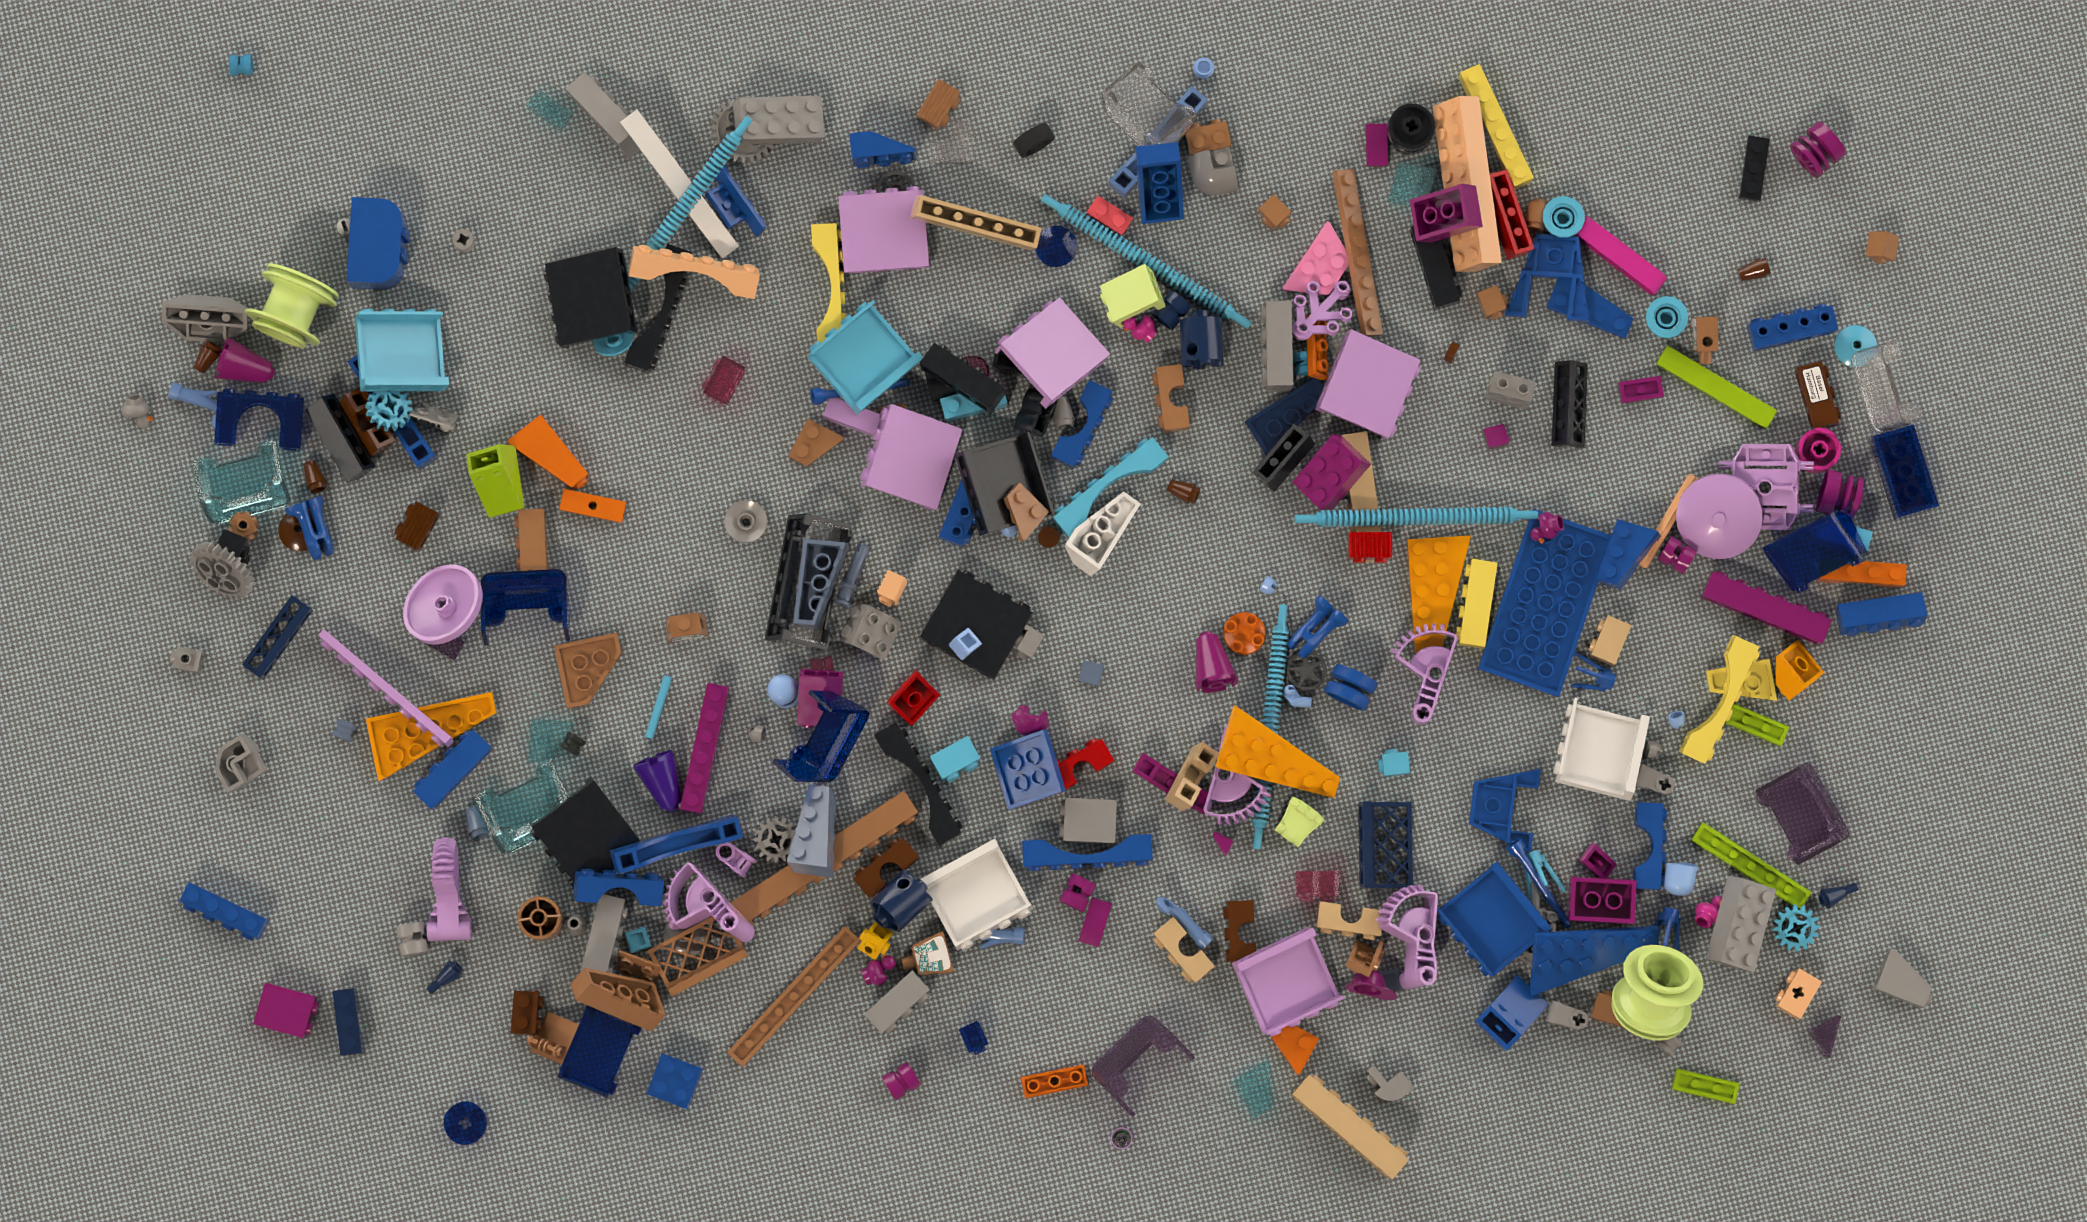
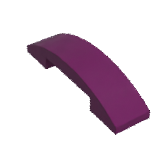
(1163, 778)

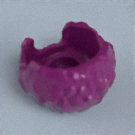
(1027, 723)

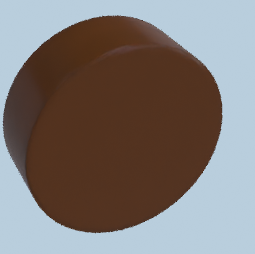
(1452, 352)
(1048, 537)

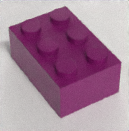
(1446, 213)
(1331, 473)
(1601, 900)

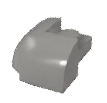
(1213, 171)
(239, 763)

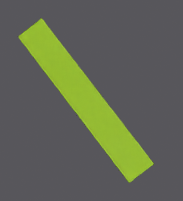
(1716, 387)
(1750, 865)

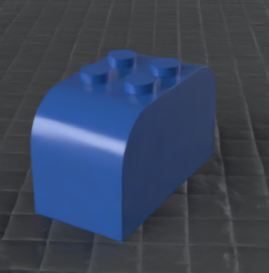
(376, 244)

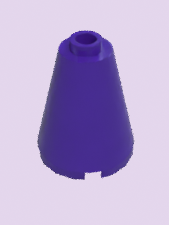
(660, 779)

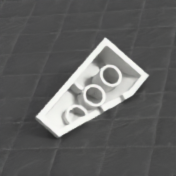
(1097, 536)

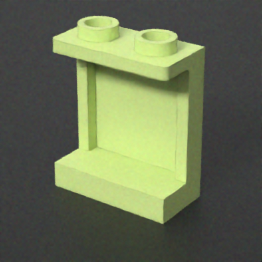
(1131, 294)

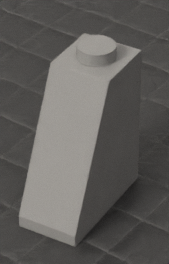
(1902, 981)

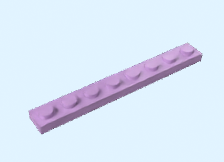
(391, 695)

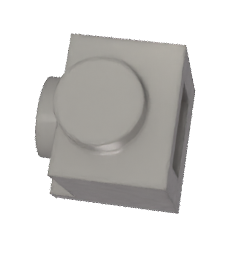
(1028, 643)
(194, 663)

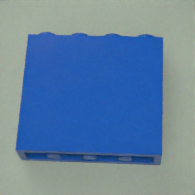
(1493, 920)

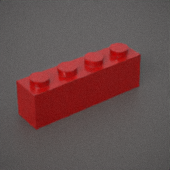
(1509, 217)

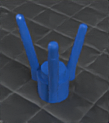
(1604, 679)
(1669, 918)

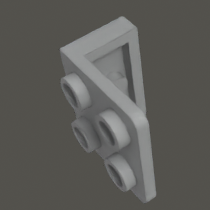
(870, 630)

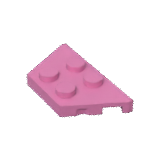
(1322, 263)

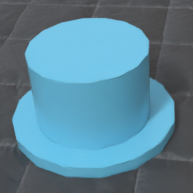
(1563, 217)
(1666, 317)

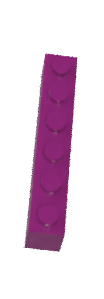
(1766, 608)
(704, 748)

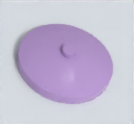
(1719, 516)
(442, 604)

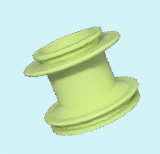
(291, 306)
(1656, 992)

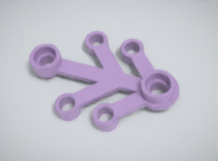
(1319, 313)

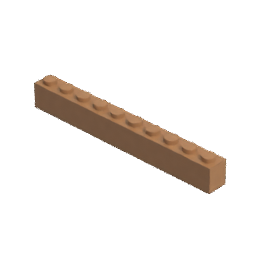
(847, 845)

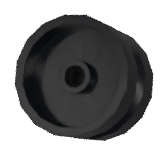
(1398, 129)

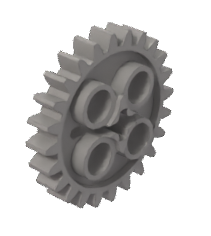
(743, 151)
(221, 570)

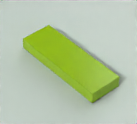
(1758, 725)
(1705, 1086)

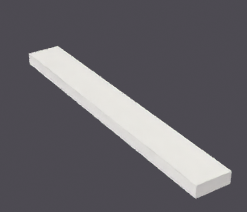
(678, 182)

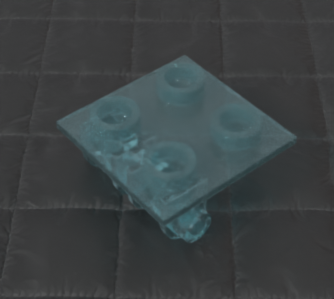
(1411, 182)

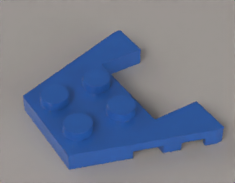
(1494, 803)

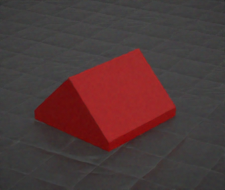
(913, 698)

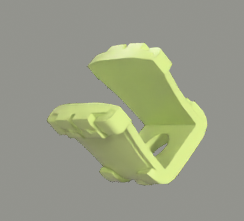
(1298, 821)

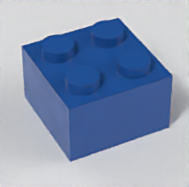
(675, 1081)

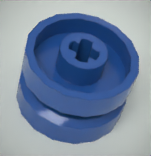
(1350, 687)

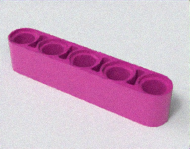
(1621, 256)

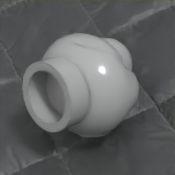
(138, 409)

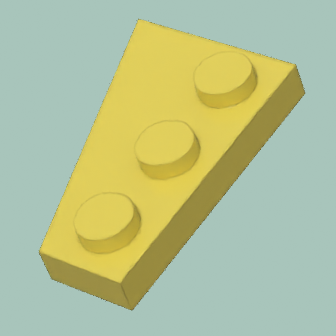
(1757, 686)

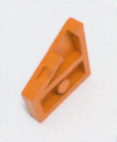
(1295, 1046)

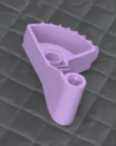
(1421, 664)
(1231, 790)
(699, 906)
(449, 918)
(1420, 953)

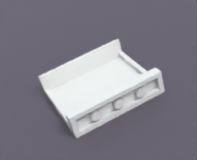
(1601, 751)
(976, 895)

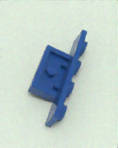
(732, 204)

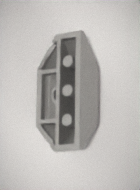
(205, 317)

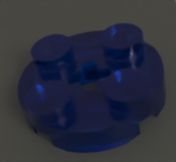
(455, 1130)

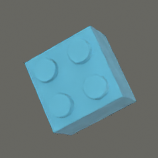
(955, 759)

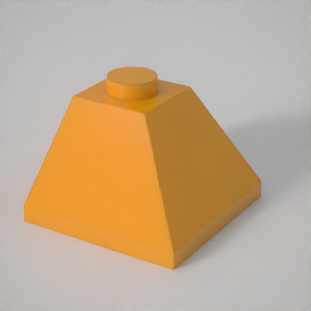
(1795, 670)

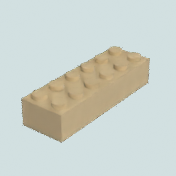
(1350, 1127)

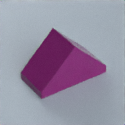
(1597, 861)

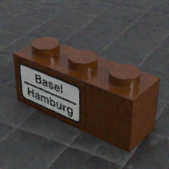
(1817, 395)

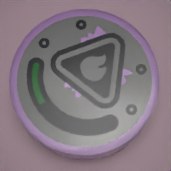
(1121, 1138)

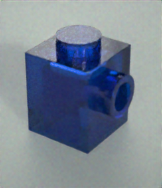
(974, 1038)

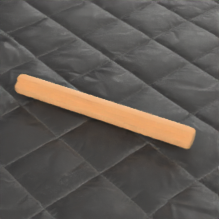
(1667, 522)

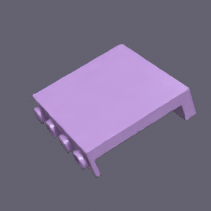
(880, 232)
(1053, 350)
(1368, 384)
(910, 456)
(1286, 982)

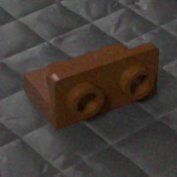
(526, 1012)

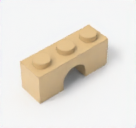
(1185, 787)
(1330, 920)
(1193, 966)

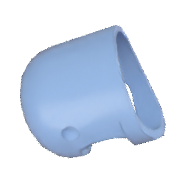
(783, 690)
(1680, 878)

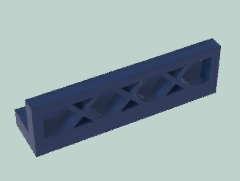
(280, 643)

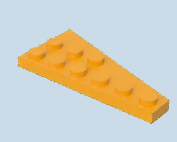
(1434, 581)
(400, 742)
(1262, 754)

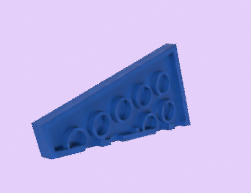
(1578, 953)

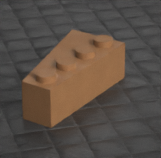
(620, 996)

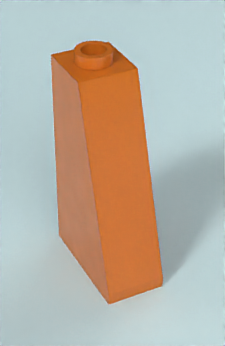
(546, 449)

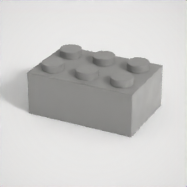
(898, 1003)

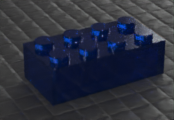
(1904, 472)

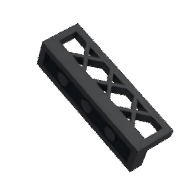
(1566, 403)

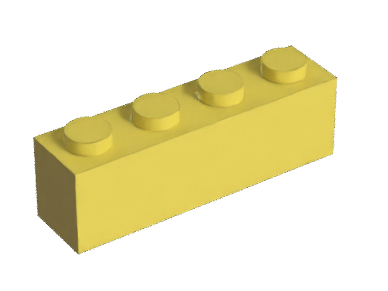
(1477, 603)

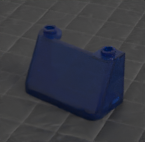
(1816, 550)
(597, 1052)

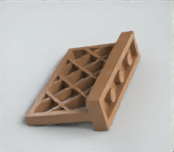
(701, 972)

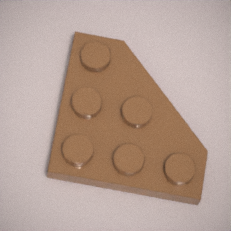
(585, 666)

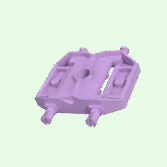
(1783, 481)

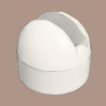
(340, 227)

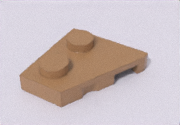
(813, 443)
(1024, 510)

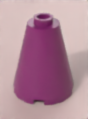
(242, 364)
(1212, 665)

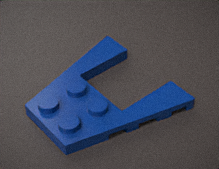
(1552, 259)

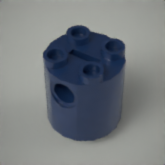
(1201, 340)
(900, 901)

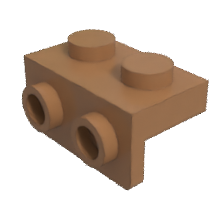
(1208, 137)
(1365, 958)

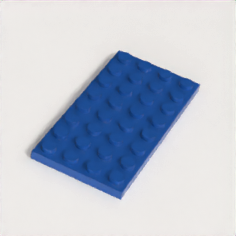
(1545, 607)

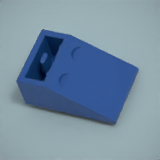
(871, 149)
(1511, 1013)

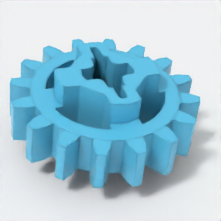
(382, 412)
(1791, 918)

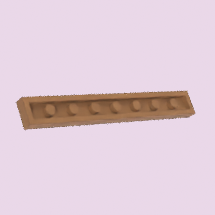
(1357, 252)
(793, 996)

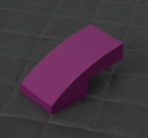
(1095, 922)

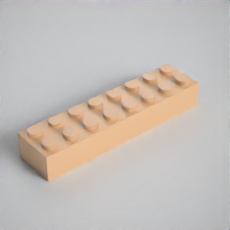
(1466, 162)

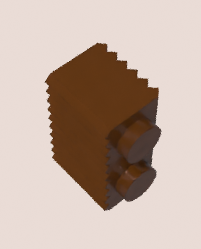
(416, 526)

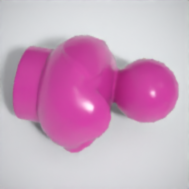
(1143, 330)
(1707, 913)

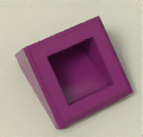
(1496, 436)
(1222, 842)

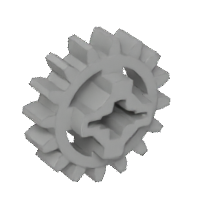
(765, 844)

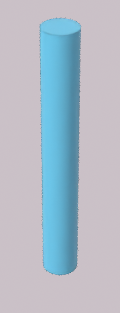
(658, 707)

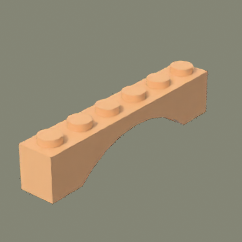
(650, 263)

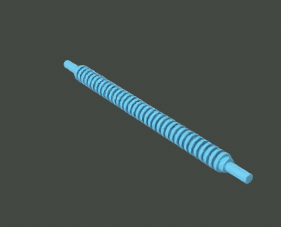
(733, 139)
(1065, 211)
(1416, 516)
(1280, 631)

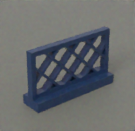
(1367, 844)

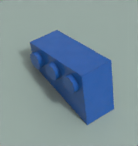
(1625, 552)

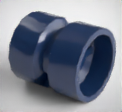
(1175, 308)

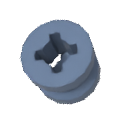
(344, 730)

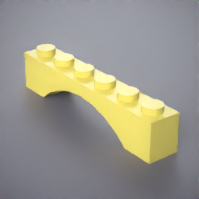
(1506, 147)
(825, 244)
(1738, 659)

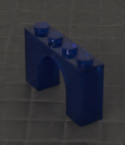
(232, 405)

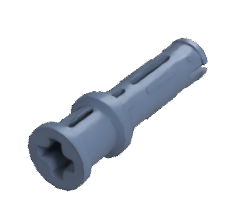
(849, 585)

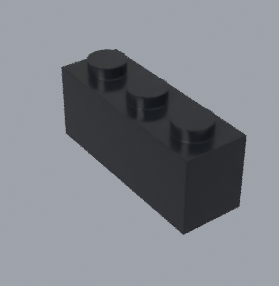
(1284, 457)

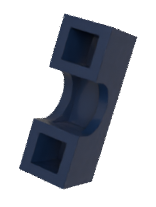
(347, 1022)

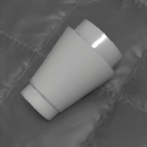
(1063, 414)
(582, 924)

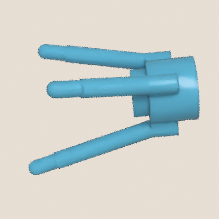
(1537, 860)

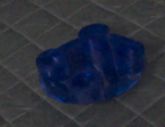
(1056, 246)

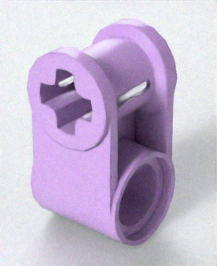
(736, 859)

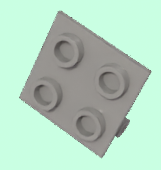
(427, 413)

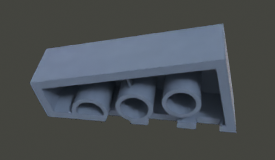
(817, 577)
(815, 836)

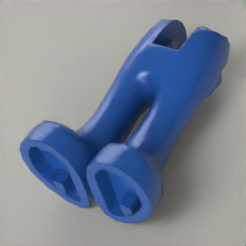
(311, 538)
(1323, 609)

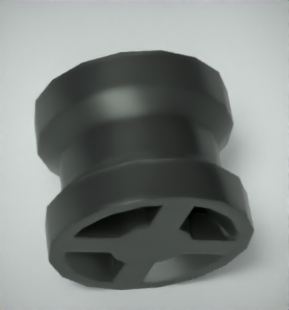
(573, 744)

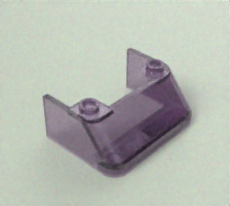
(1133, 1044)

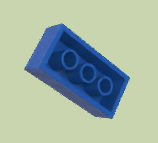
(1159, 183)

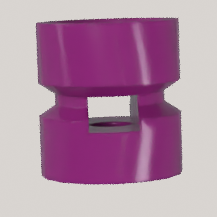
(1680, 562)
(1073, 899)
(901, 1081)

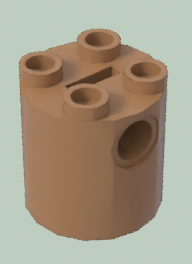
(530, 920)

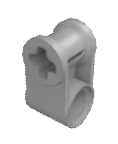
(1649, 780)
(1563, 1015)

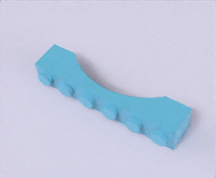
(1144, 460)

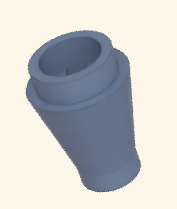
(476, 825)

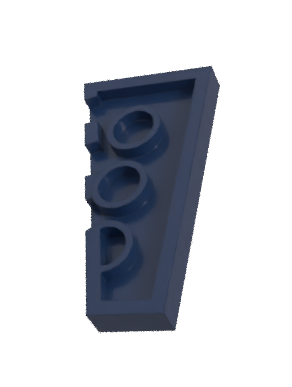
(1275, 420)

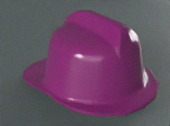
(1371, 986)

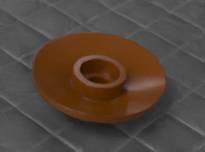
(287, 533)

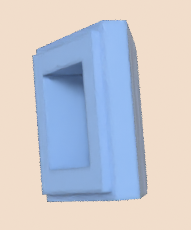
(965, 644)

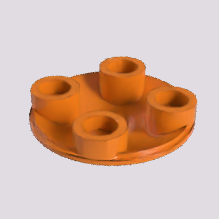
(1244, 633)

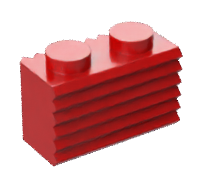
(1369, 546)

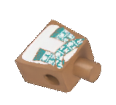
(1707, 328)
(686, 627)
(929, 956)

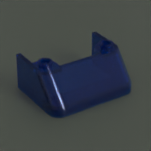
(524, 591)
(830, 741)

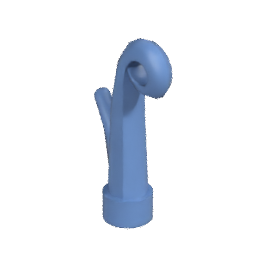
(194, 397)
(1014, 935)
(1200, 937)

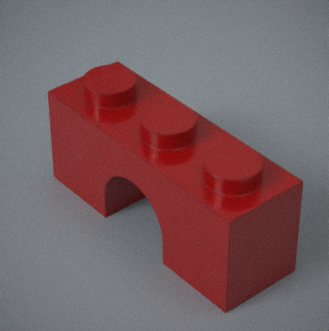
(1094, 754)

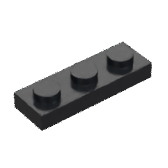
(1754, 168)

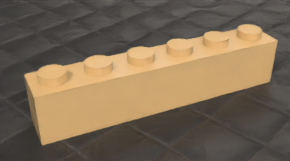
(975, 222)
(1363, 492)

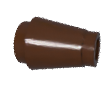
(1755, 270)
(207, 356)
(314, 478)
(1185, 491)

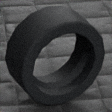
(1033, 140)

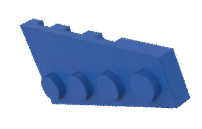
(1602, 312)

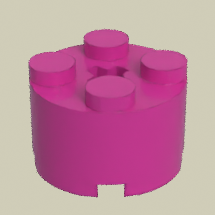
(1828, 446)

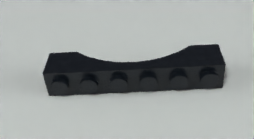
(644, 349)
(895, 745)

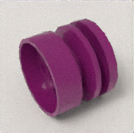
(1814, 151)
(1838, 494)

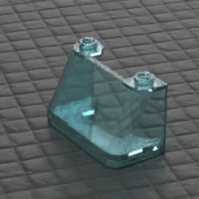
(242, 485)
(510, 812)

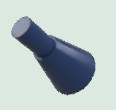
(1830, 896)
(448, 974)

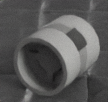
(412, 939)

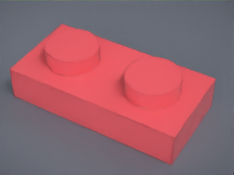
(1109, 215)

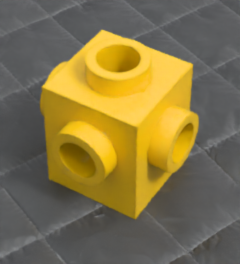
(875, 941)

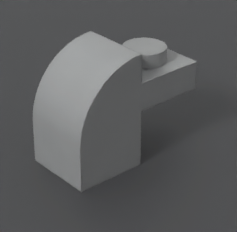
(1389, 1090)

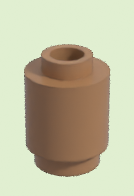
(1535, 214)

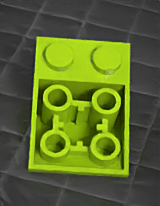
(496, 478)

